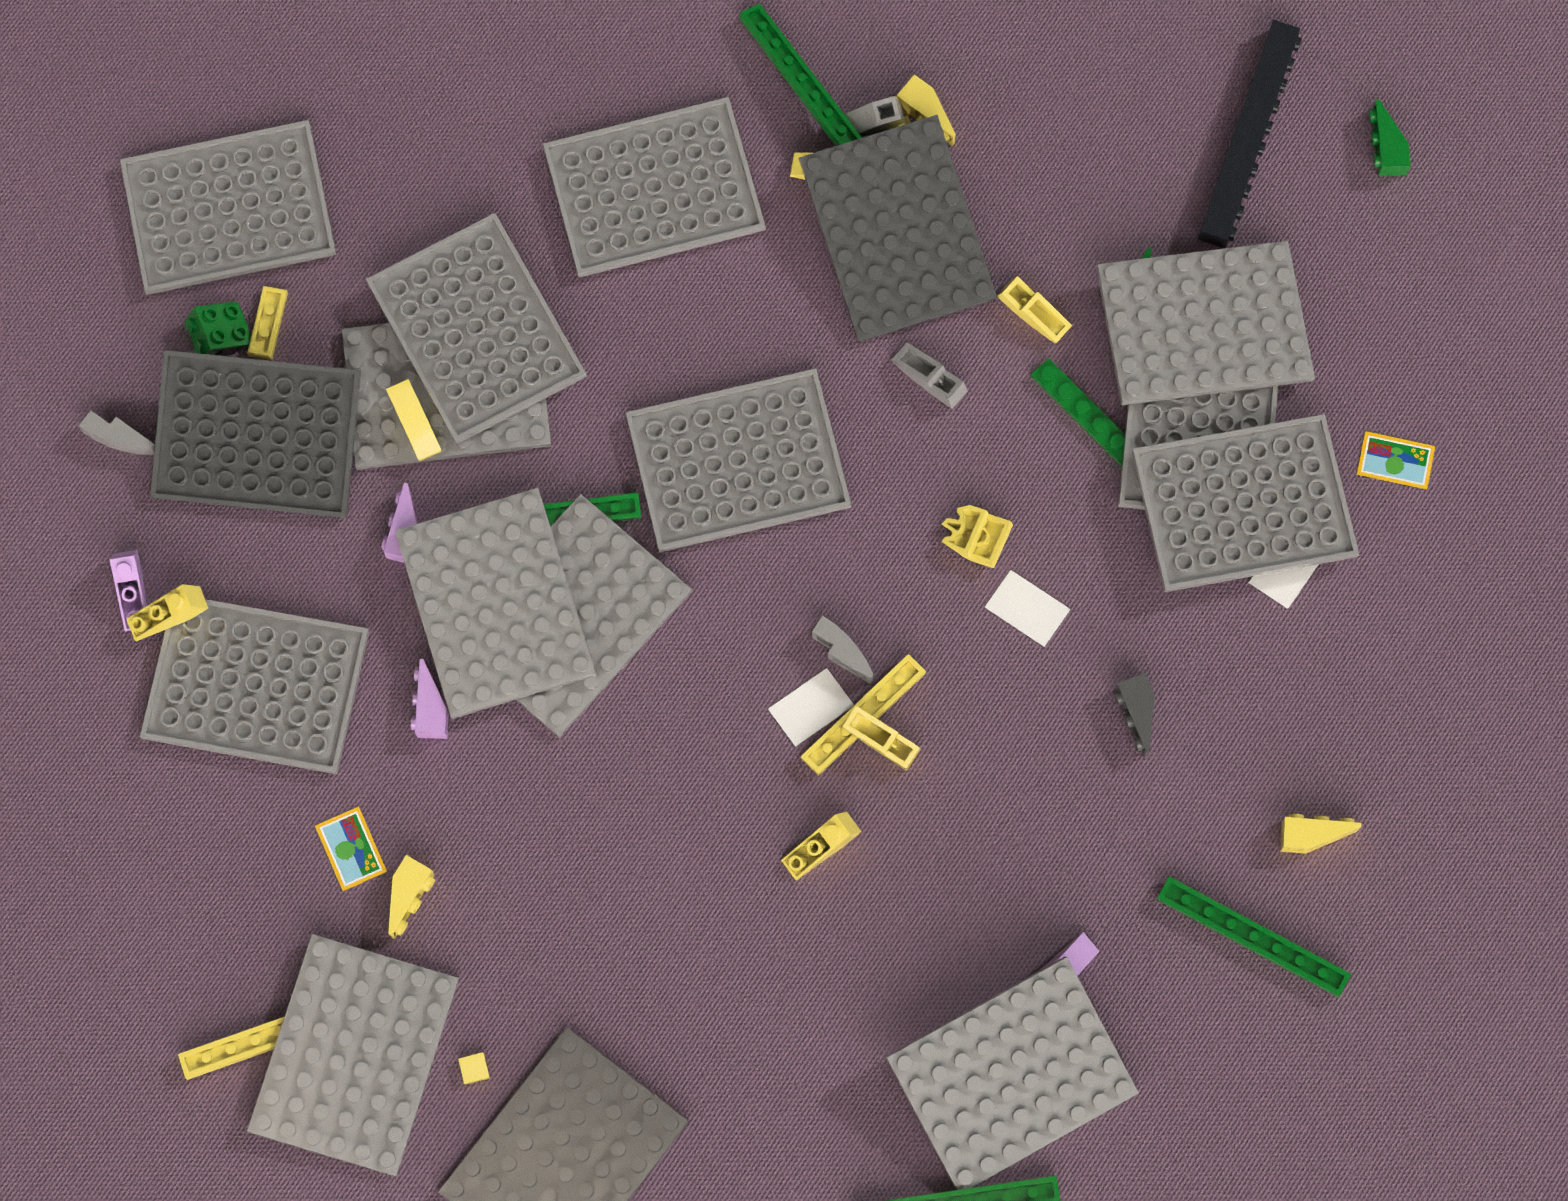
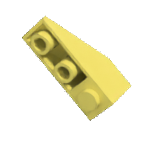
(921, 102)
(168, 611)
(1306, 835)
(821, 844)
(407, 888)

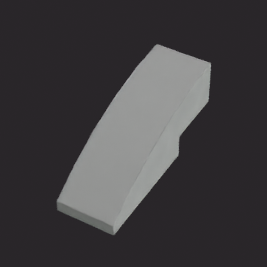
(930, 375)
(116, 435)
(842, 649)

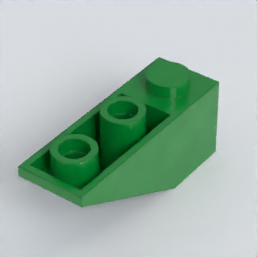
(1392, 148)

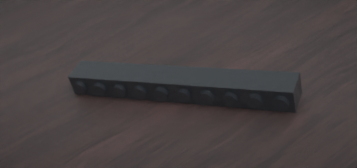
(1249, 133)

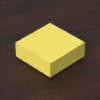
(474, 1068)

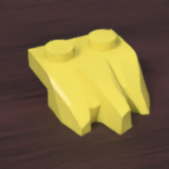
(977, 535)

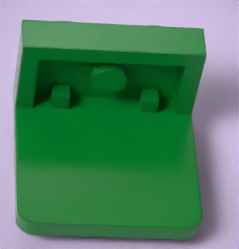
(217, 328)

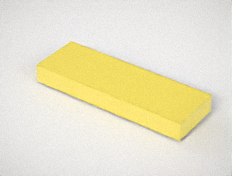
(267, 323)

